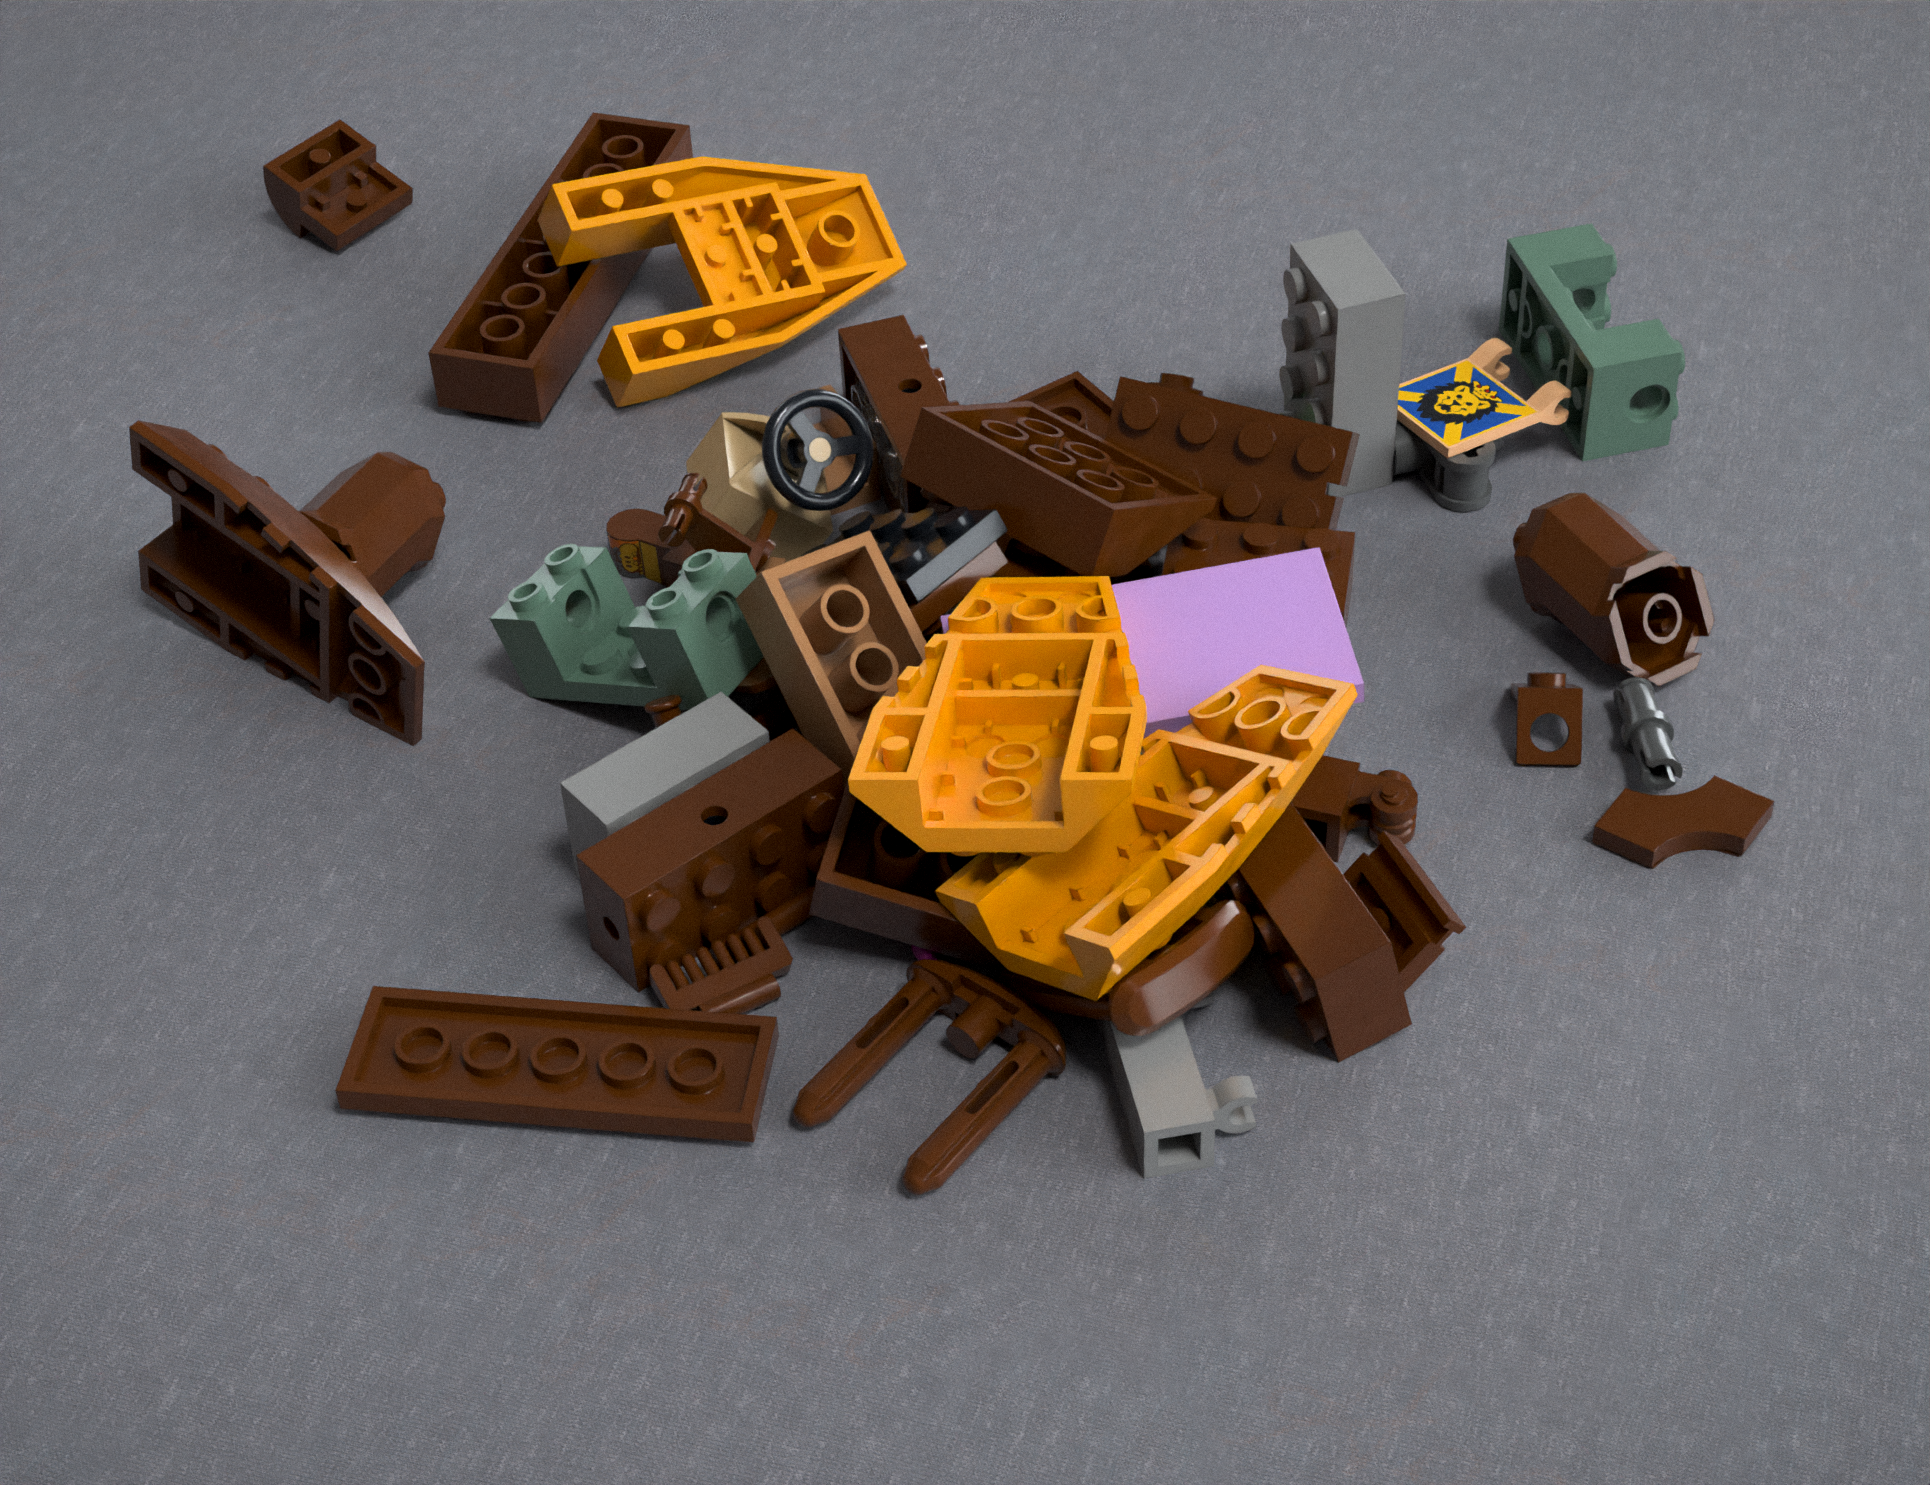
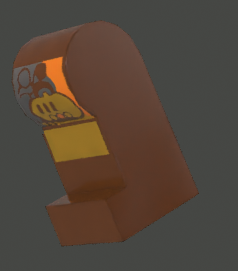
(639, 550)

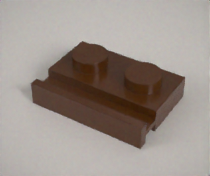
(1404, 905)

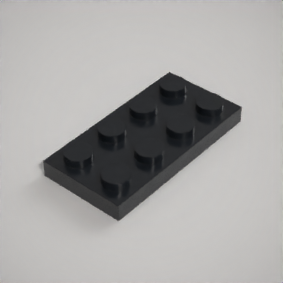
(925, 545)

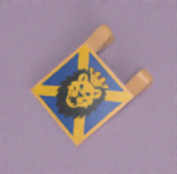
(1469, 404)

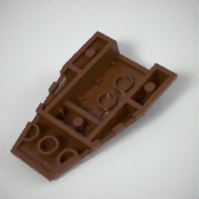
(272, 584)

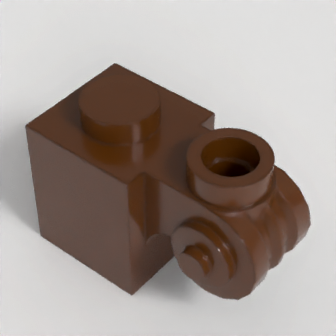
(1344, 798)

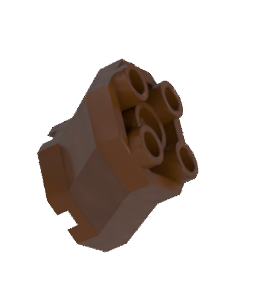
(381, 517)
(1612, 588)

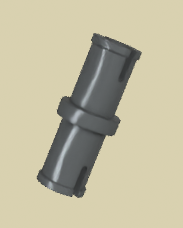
(1647, 733)

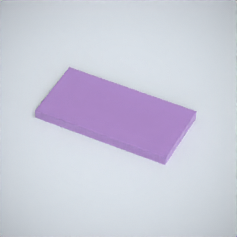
(1221, 621)

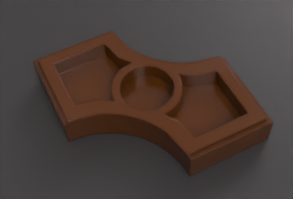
(1659, 826)

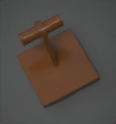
(705, 531)

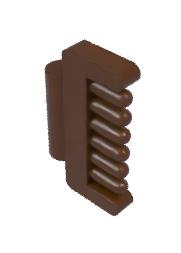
(735, 987)

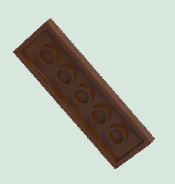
(560, 1063)

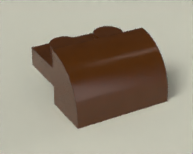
(334, 186)

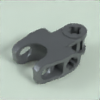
(1455, 482)

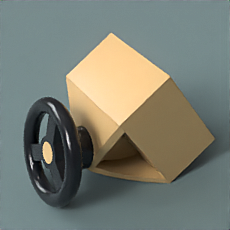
(780, 465)

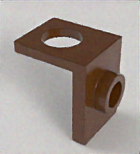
(1543, 695)

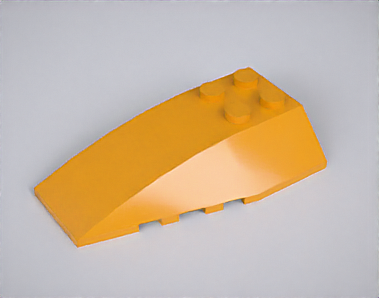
(1011, 723)
(1166, 848)

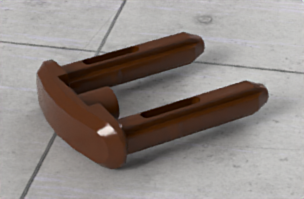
(1164, 982)
(979, 1014)

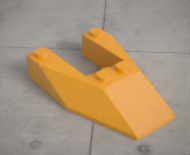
(760, 241)

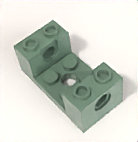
(1555, 324)
(585, 640)

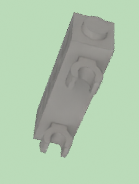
(1166, 1100)

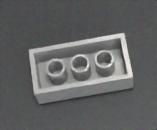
(1344, 349)

